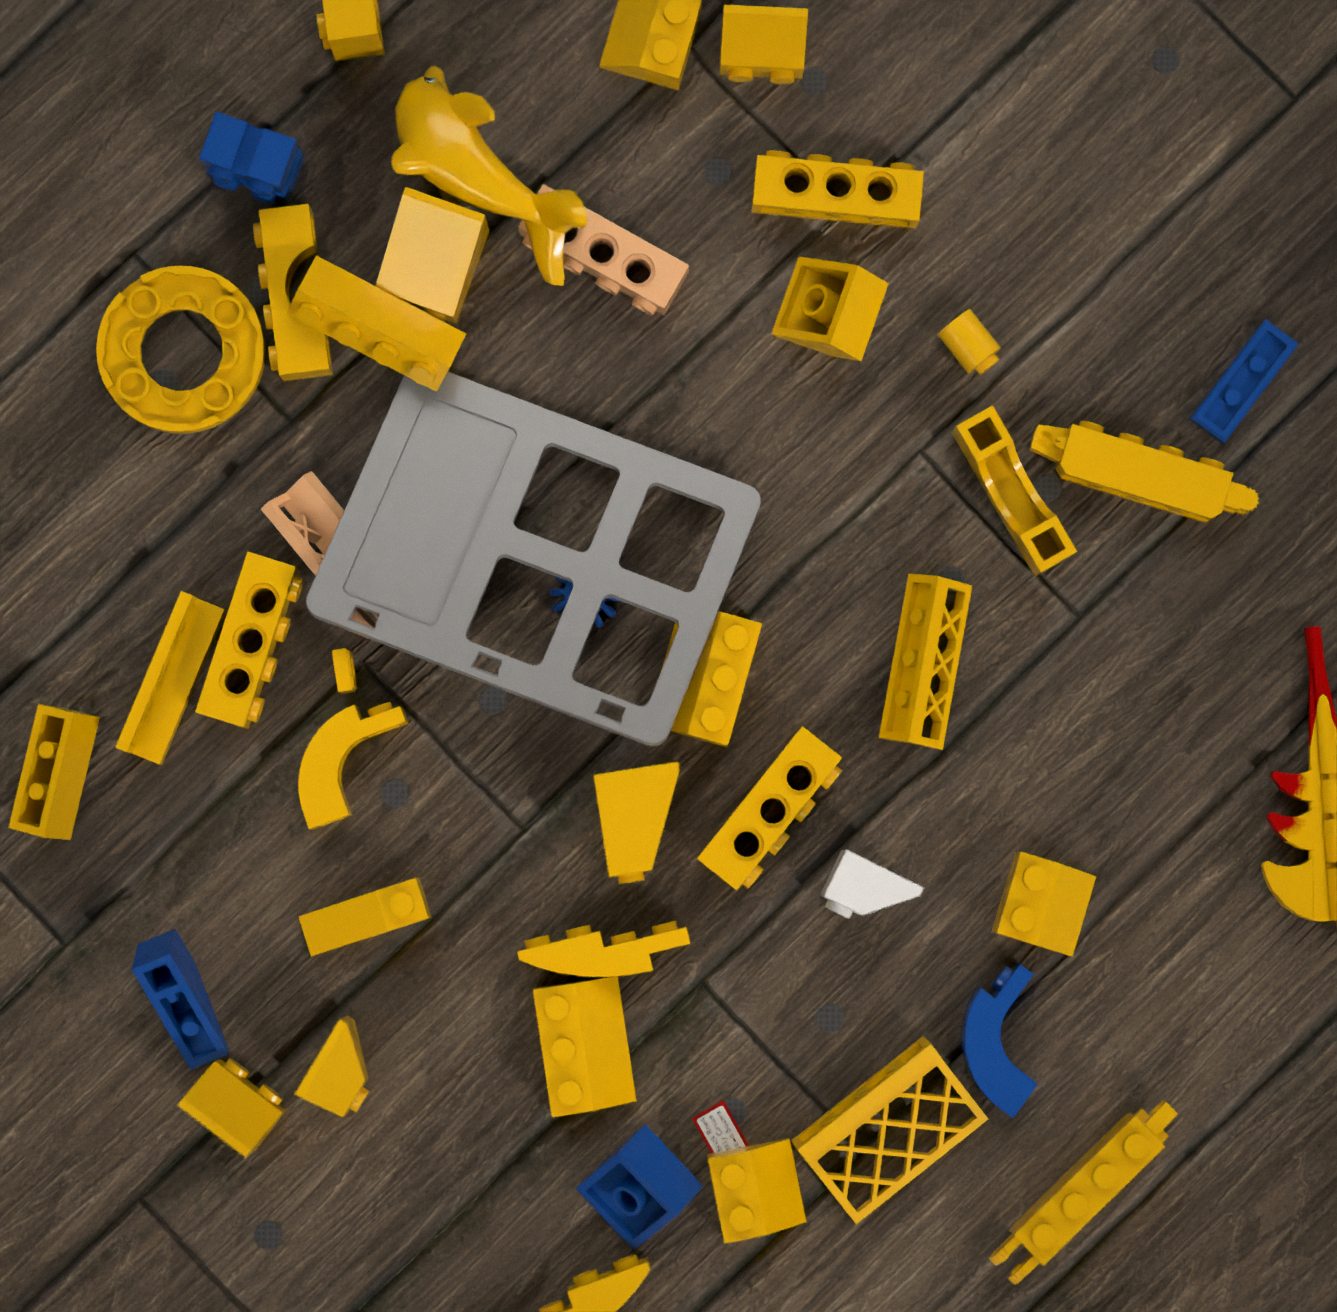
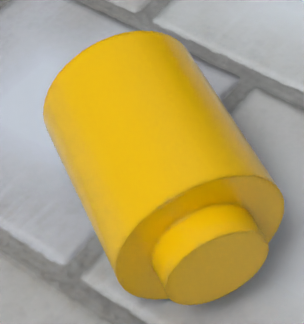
(970, 343)

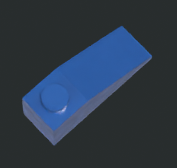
(179, 997)

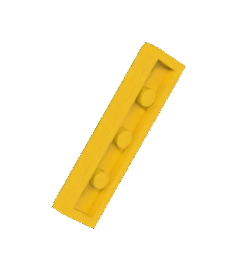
(919, 659)
(171, 678)

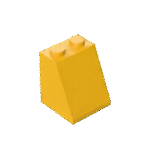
(432, 254)
(633, 816)

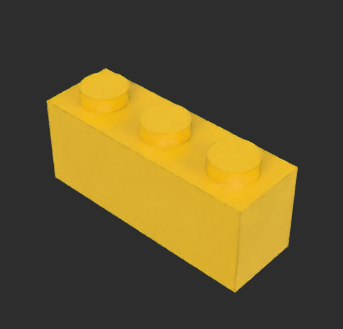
(54, 772)

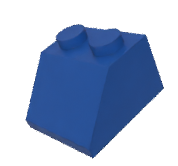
(639, 1187)

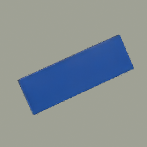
(1243, 381)

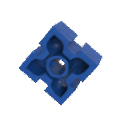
(251, 158)

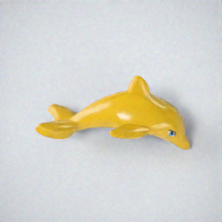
(447, 149)

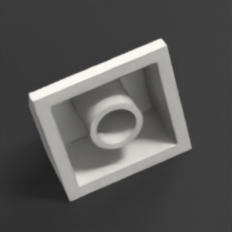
(864, 886)

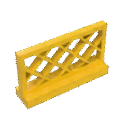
(867, 1101)

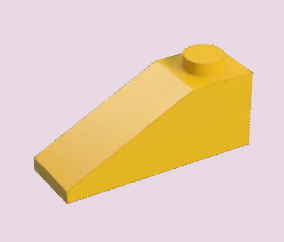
(365, 916)

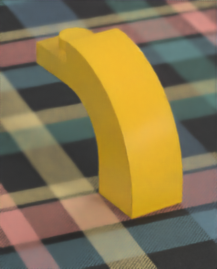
(323, 761)

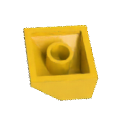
(338, 1072)

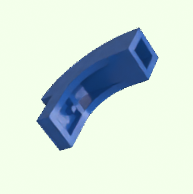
(982, 1044)

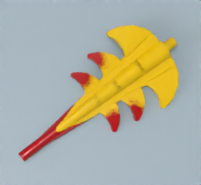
(1311, 886)

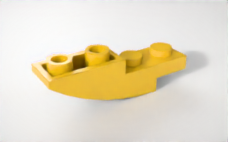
(586, 956)
(603, 1291)

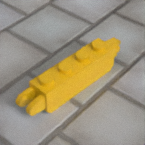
(1141, 472)
(1086, 1188)

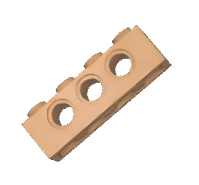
(665, 270)

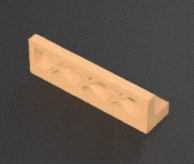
(315, 522)

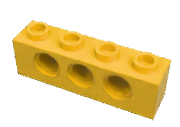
(857, 206)
(256, 576)
(802, 751)

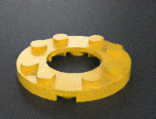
(137, 309)

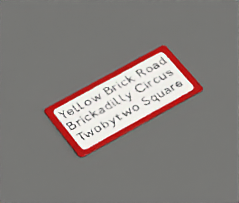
(719, 1129)

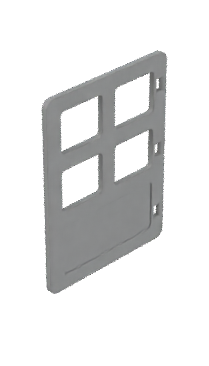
(443, 510)

